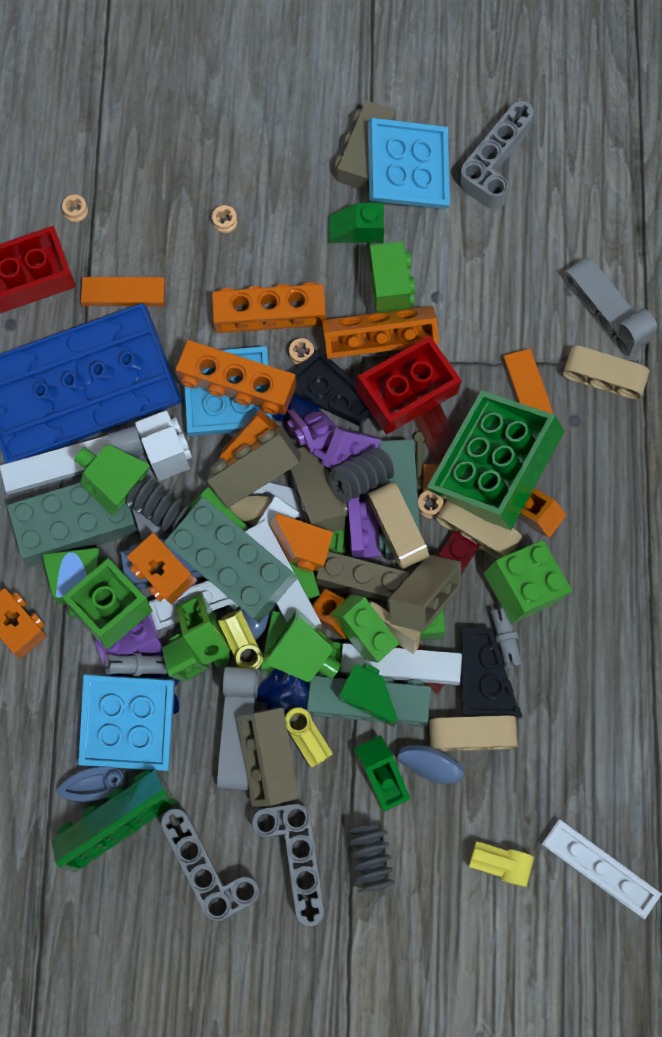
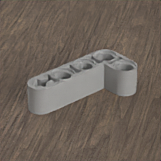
(500, 150)
(609, 308)
(131, 443)
(240, 693)
(203, 862)
(297, 865)

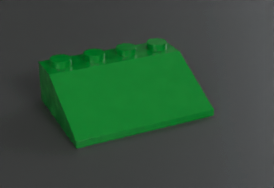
(497, 458)
(112, 822)

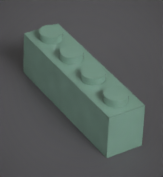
(403, 459)
(409, 700)

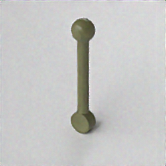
(419, 439)

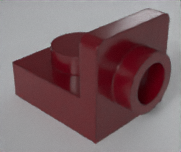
(459, 549)

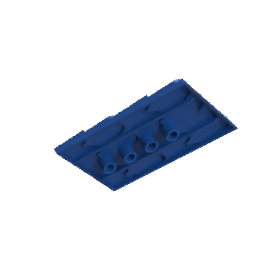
(83, 383)

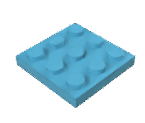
(408, 163)
(222, 415)
(126, 722)

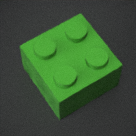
(391, 277)
(527, 581)
(107, 603)

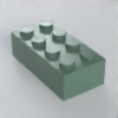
(66, 522)
(231, 559)

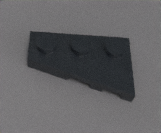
(330, 388)
(483, 677)

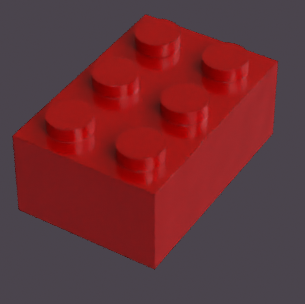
(33, 269)
(408, 384)

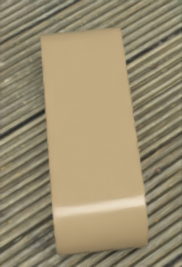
(606, 372)
(398, 525)
(490, 537)
(473, 733)

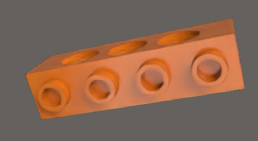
(257, 318)
(379, 331)
(227, 365)

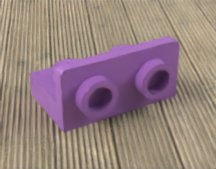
(313, 431)
(345, 446)
(363, 530)
(138, 640)

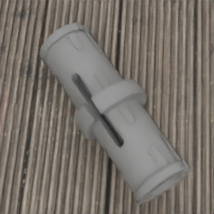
(506, 639)
(135, 665)

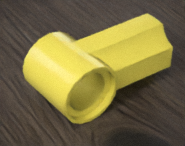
(240, 638)
(309, 739)
(509, 865)

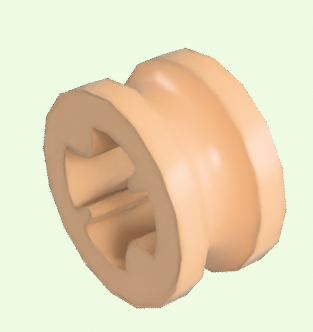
(221, 212)
(75, 215)
(299, 343)
(421, 504)

